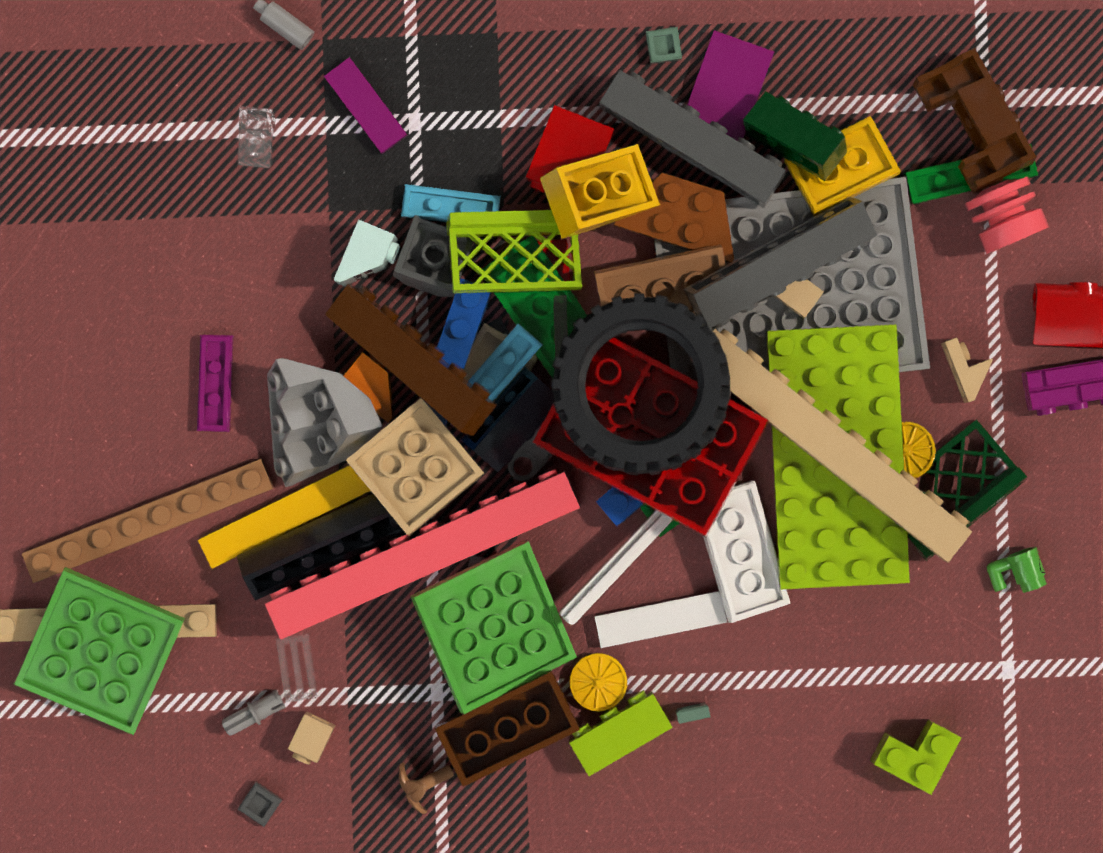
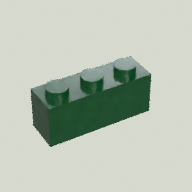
(795, 135)

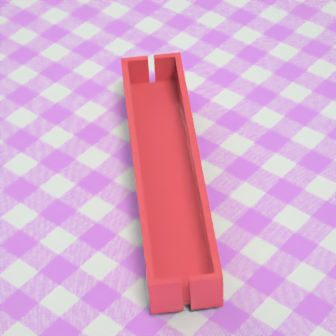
(422, 555)

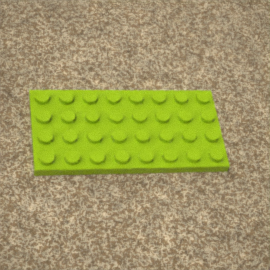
(822, 524)

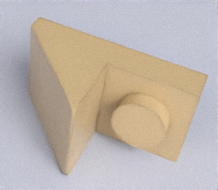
(967, 378)

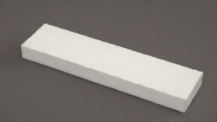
(660, 619)

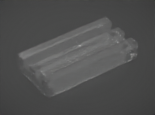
(304, 638)

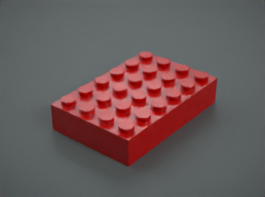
(645, 402)

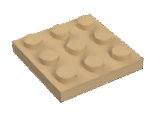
(415, 466)

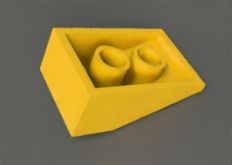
(599, 191)

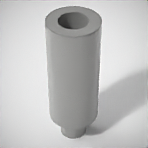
(284, 23)

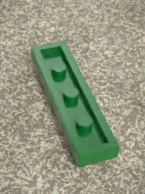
(948, 180)

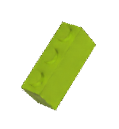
(619, 732)

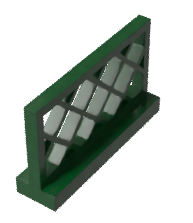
(988, 496)

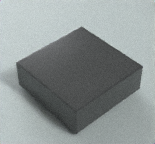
(260, 804)

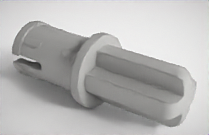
(253, 713)

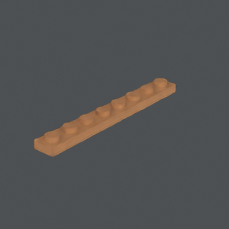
(147, 520)

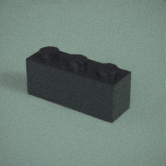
(513, 420)

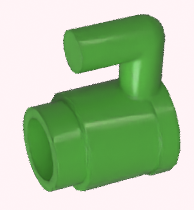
(1025, 567)

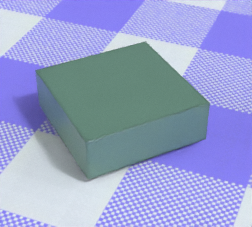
(663, 45)
(692, 713)

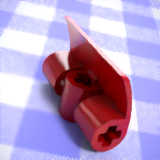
(1068, 314)

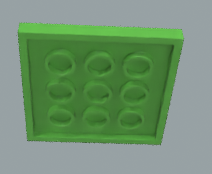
(493, 626)
(99, 651)

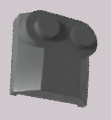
(426, 258)

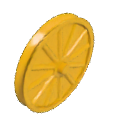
(918, 449)
(598, 682)

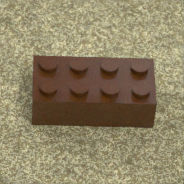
(507, 728)

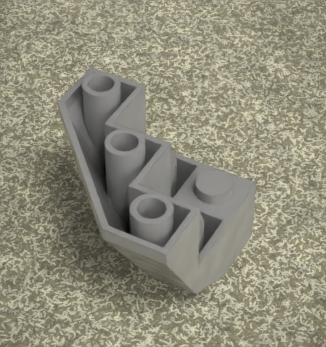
(315, 419)

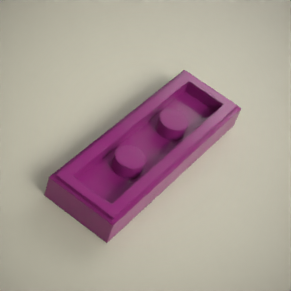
(365, 105)
(215, 383)

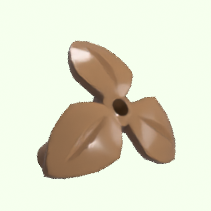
(416, 789)

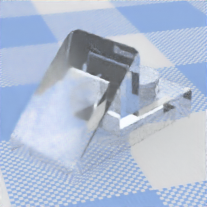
(255, 136)

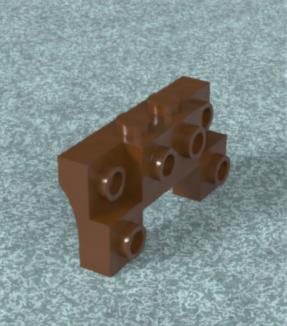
(984, 116)

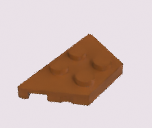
(686, 217)

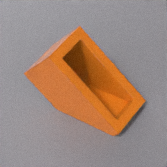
(374, 382)

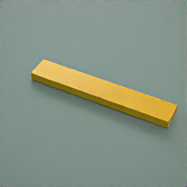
(282, 516)

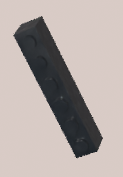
(317, 546)

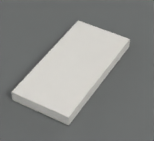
(745, 556)

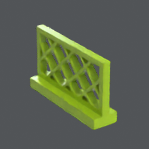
(509, 224)

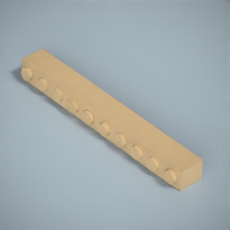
(843, 452)

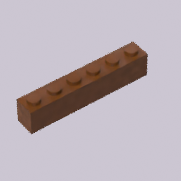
(410, 359)

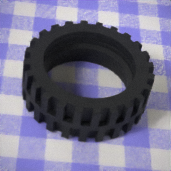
(641, 314)

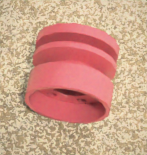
(1006, 214)

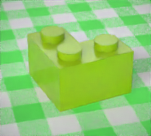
(919, 764)

